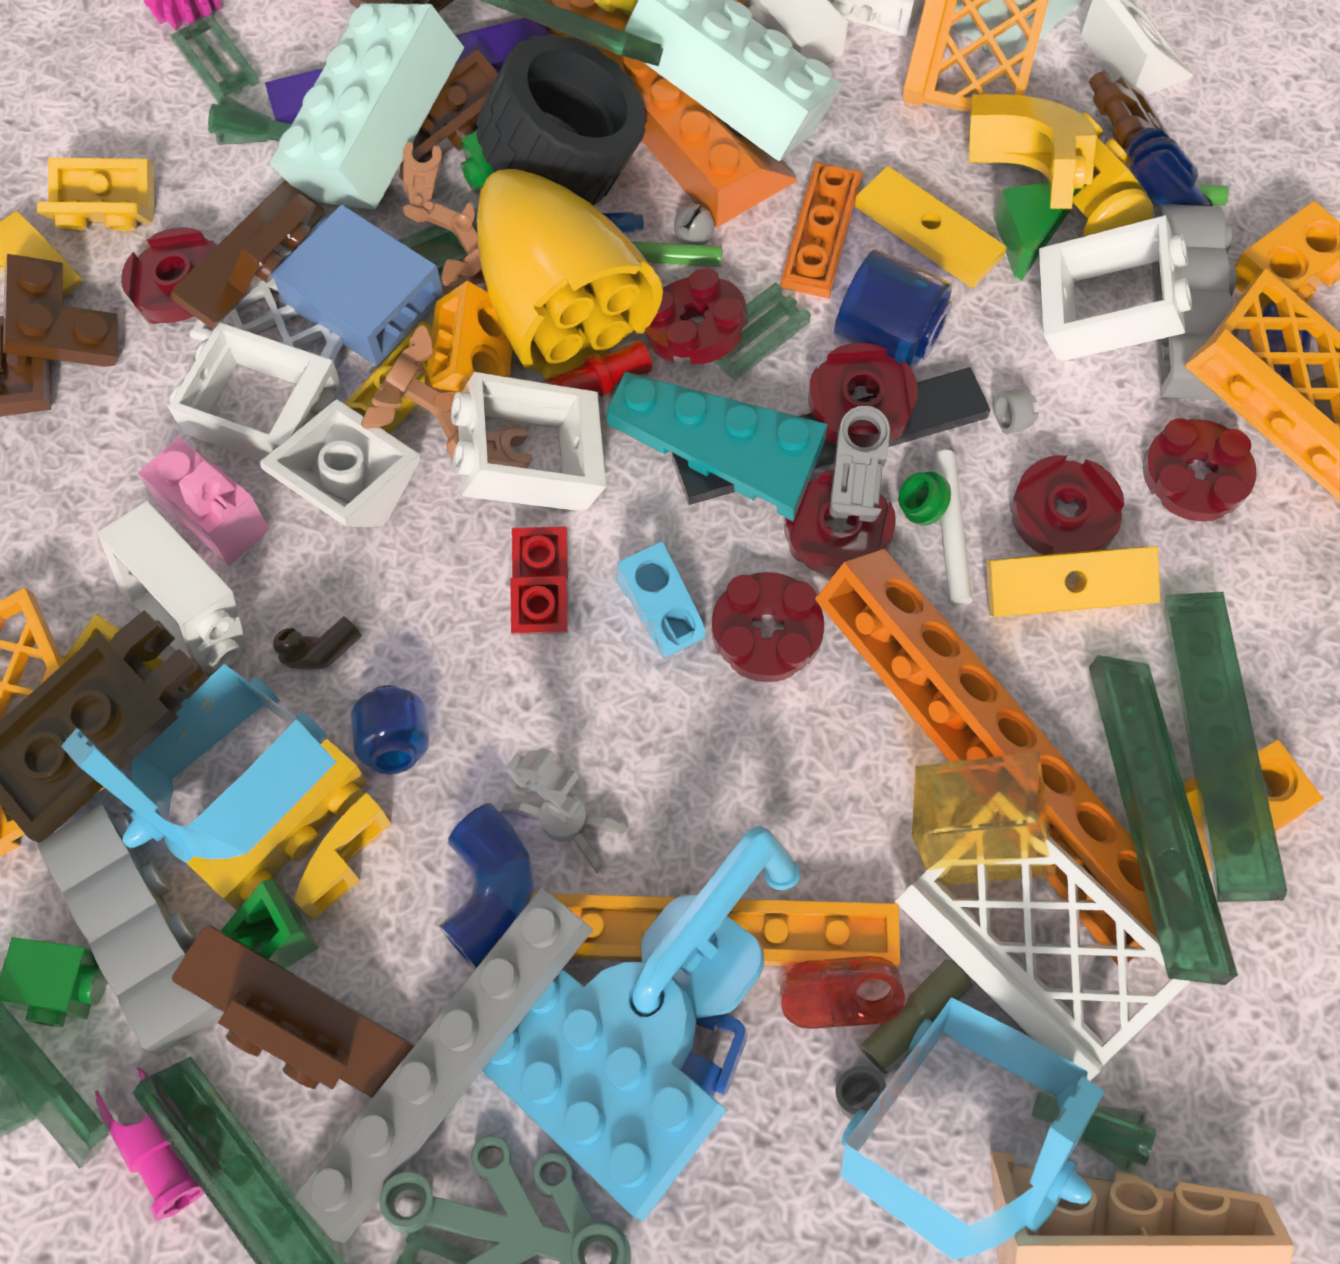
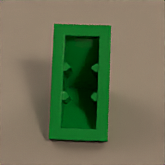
(1027, 224)
(272, 925)

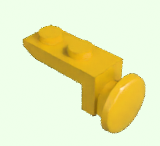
(1115, 193)

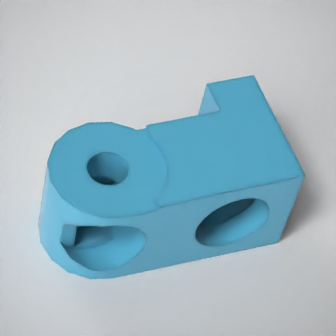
(660, 599)

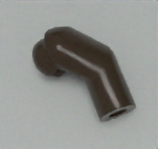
(315, 652)

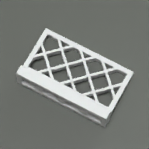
(1016, 984)

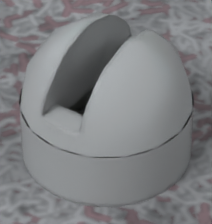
(701, 227)
(1019, 405)

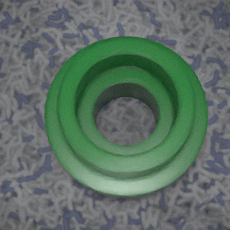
(924, 497)

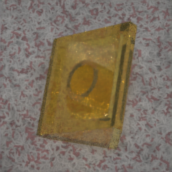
(982, 815)

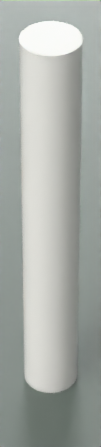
(953, 533)

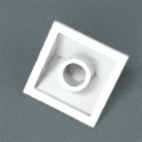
(1132, 46)
(344, 467)

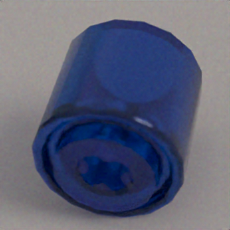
(894, 308)

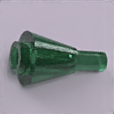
(240, 124)
(1111, 1132)

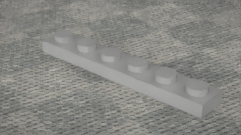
(441, 1065)

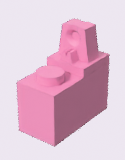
(204, 500)

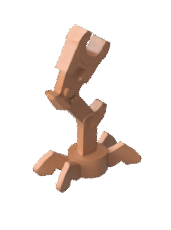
(420, 184)
(402, 383)

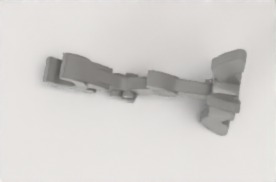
(561, 813)

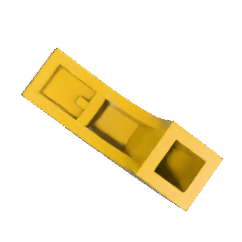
(1035, 135)

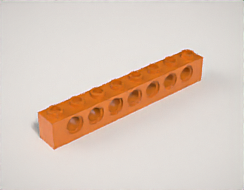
(975, 717)

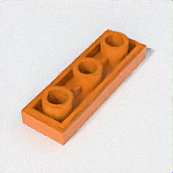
(821, 230)

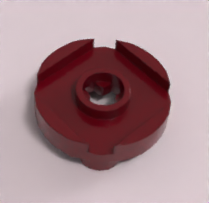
(146, 275)
(698, 295)
(880, 375)
(1220, 449)
(1085, 484)
(825, 549)
(788, 648)

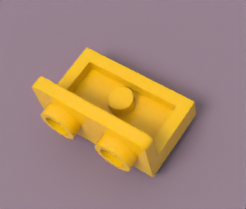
(99, 191)

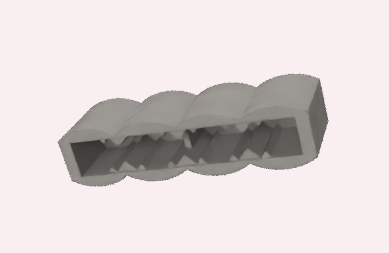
(1211, 290)
(128, 926)

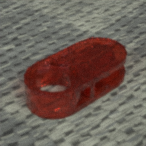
(825, 993)

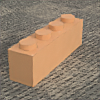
(1143, 1224)

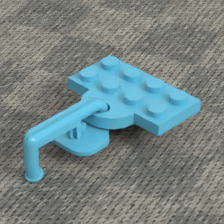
(614, 1080)

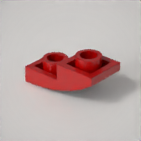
(539, 580)

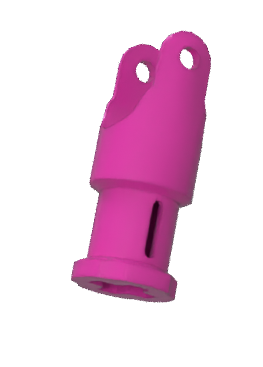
(154, 1159)

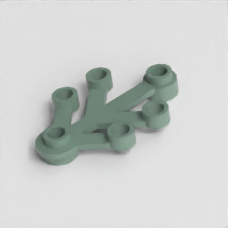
(519, 1232)

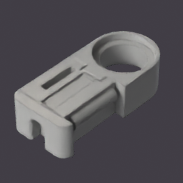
(859, 469)

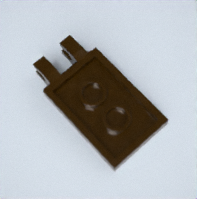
(110, 700)

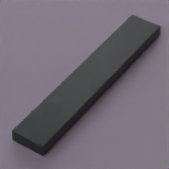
(940, 406)

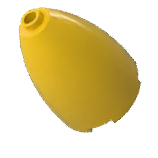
(559, 273)

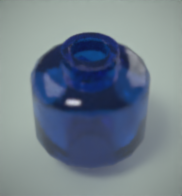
(389, 729)

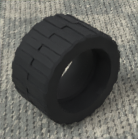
(580, 89)

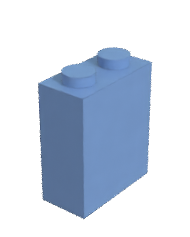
(359, 284)

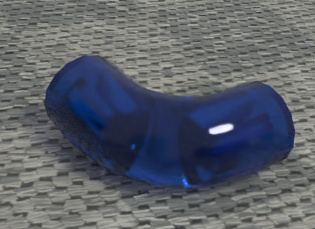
(500, 882)

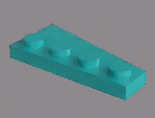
(746, 444)

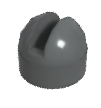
(855, 1086)

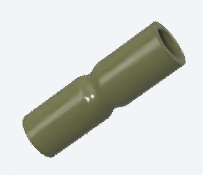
(892, 1038)

